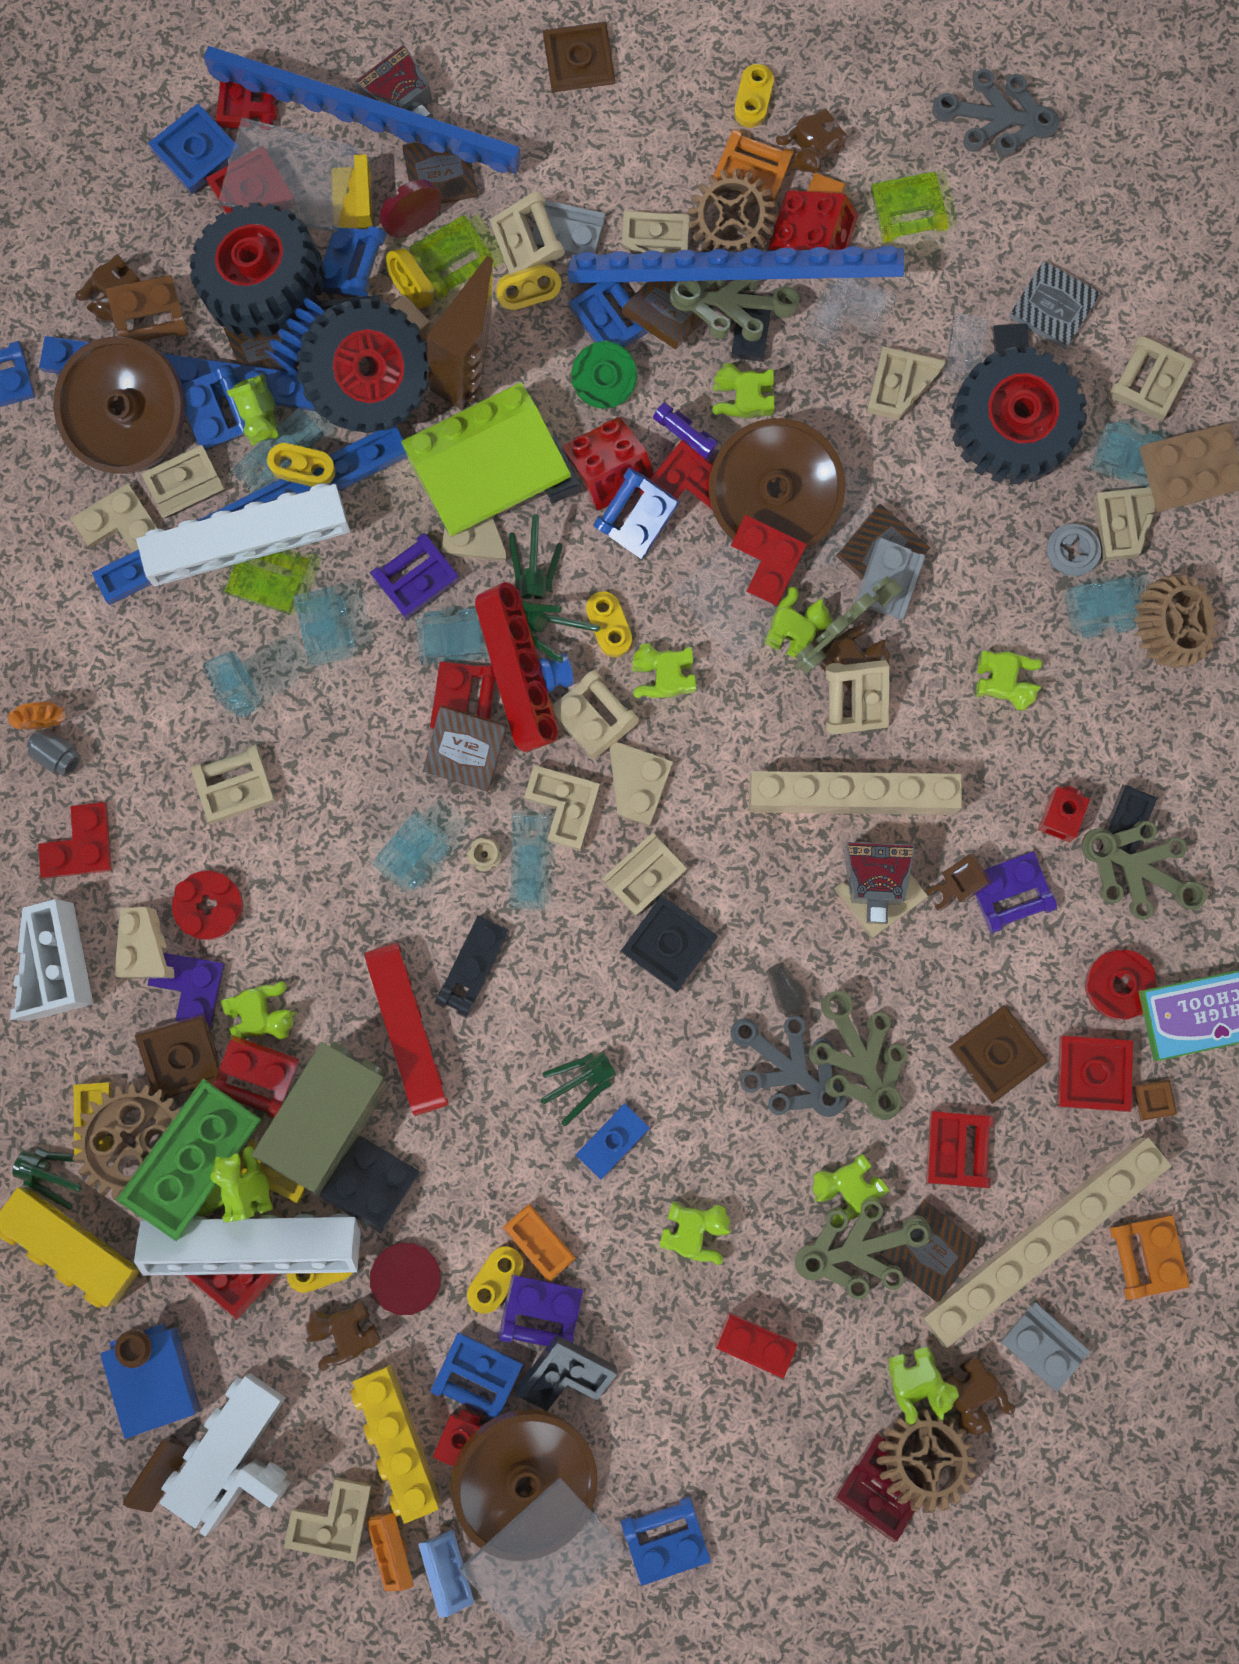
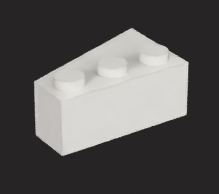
(51, 963)

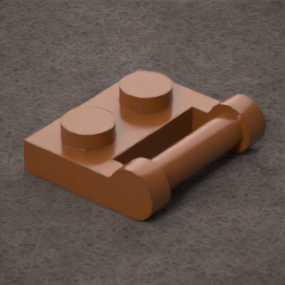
(142, 300)

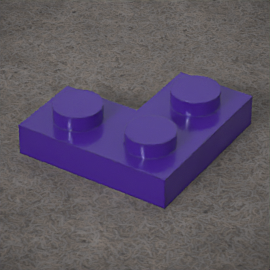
(198, 983)

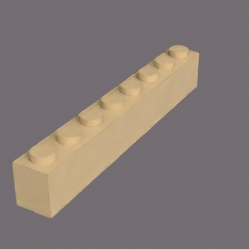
(1044, 1241)

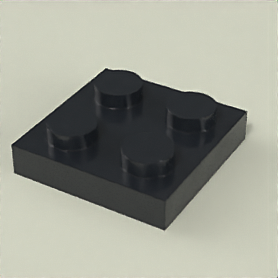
(669, 944)
(369, 1184)

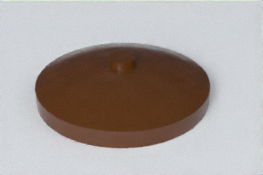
(119, 405)
(780, 477)
(512, 1464)

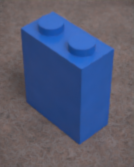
(155, 1391)

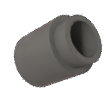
(53, 752)

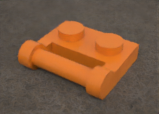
(771, 175)
(1160, 1253)

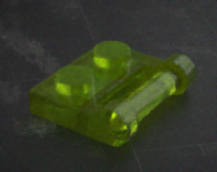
(905, 197)
(445, 248)
(268, 587)

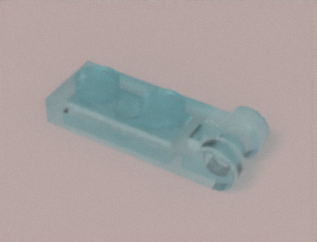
(295, 430)
(528, 862)

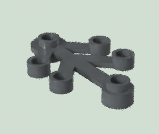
(1000, 115)
(793, 1070)

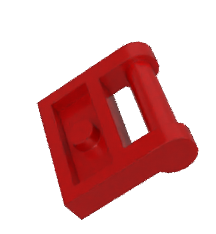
(454, 688)
(258, 1066)
(948, 1149)

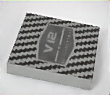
(1054, 305)

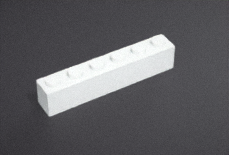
(242, 534)
(252, 1246)

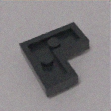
(564, 1365)

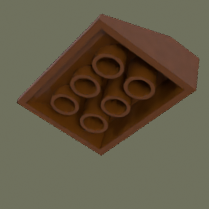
(460, 341)

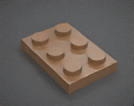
(1192, 467)

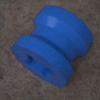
(556, 673)

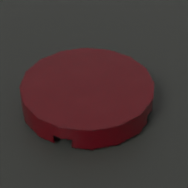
(410, 209)
(405, 1278)

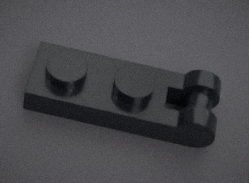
(472, 965)

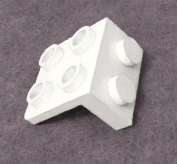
(257, 1479)

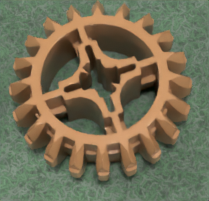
(742, 202)
(1166, 622)
(927, 1476)

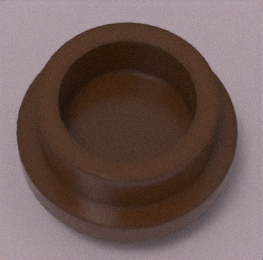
(133, 1348)

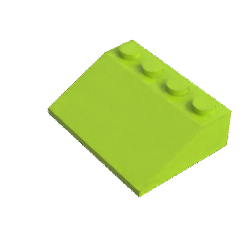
(485, 459)

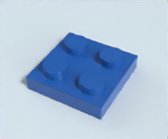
(193, 148)

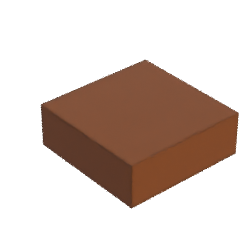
(1155, 1100)

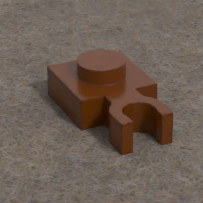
(963, 880)

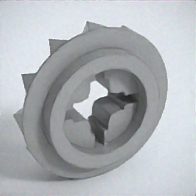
(1087, 544)

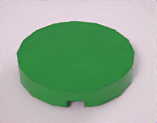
(604, 374)

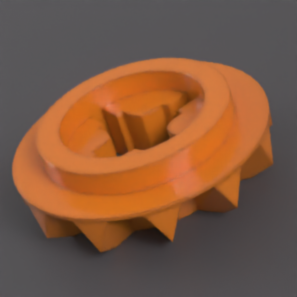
(36, 716)

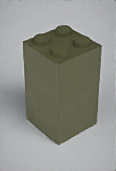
(321, 1117)

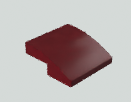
(868, 1504)

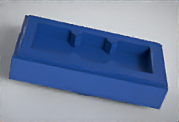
(612, 1141)

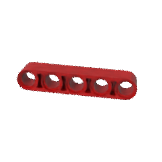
(516, 667)
(405, 1029)

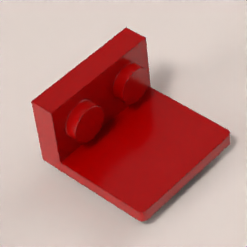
(814, 221)
(605, 457)

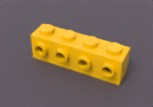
(66, 1248)
(397, 1444)

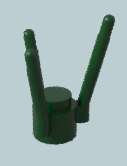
(533, 580)
(538, 620)
(596, 1071)
(35, 1169)

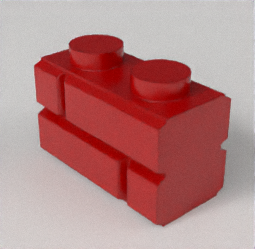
(756, 1345)

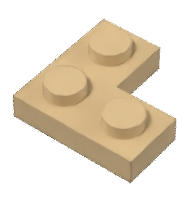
(115, 513)
(572, 799)
(333, 1533)

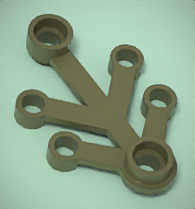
(693, 297)
(811, 656)
(1137, 866)
(862, 1060)
(856, 1249)

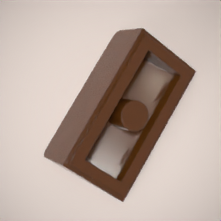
(147, 1488)

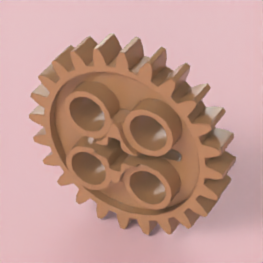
(110, 1121)

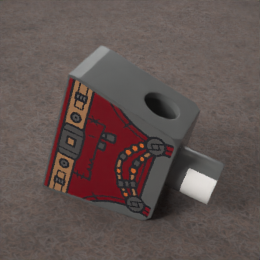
(397, 83)
(878, 876)

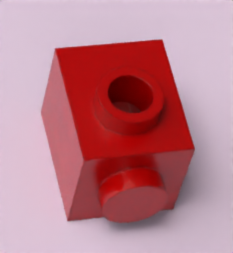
(1064, 813)
(455, 1435)

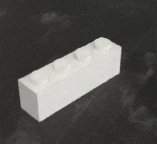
(222, 1449)

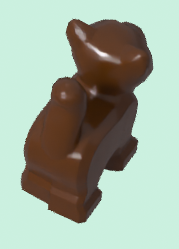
(814, 141)
(105, 276)
(846, 651)
(346, 1331)
(975, 1391)

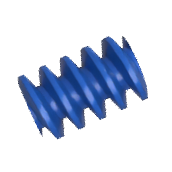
(286, 351)

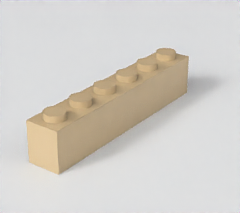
(855, 793)

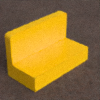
(357, 206)

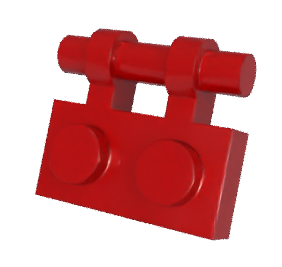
(238, 103)

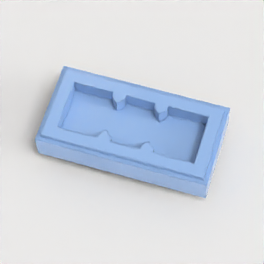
(442, 1566)

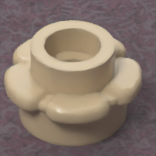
(475, 854)

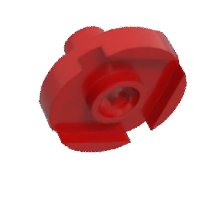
(195, 921)
(1100, 983)

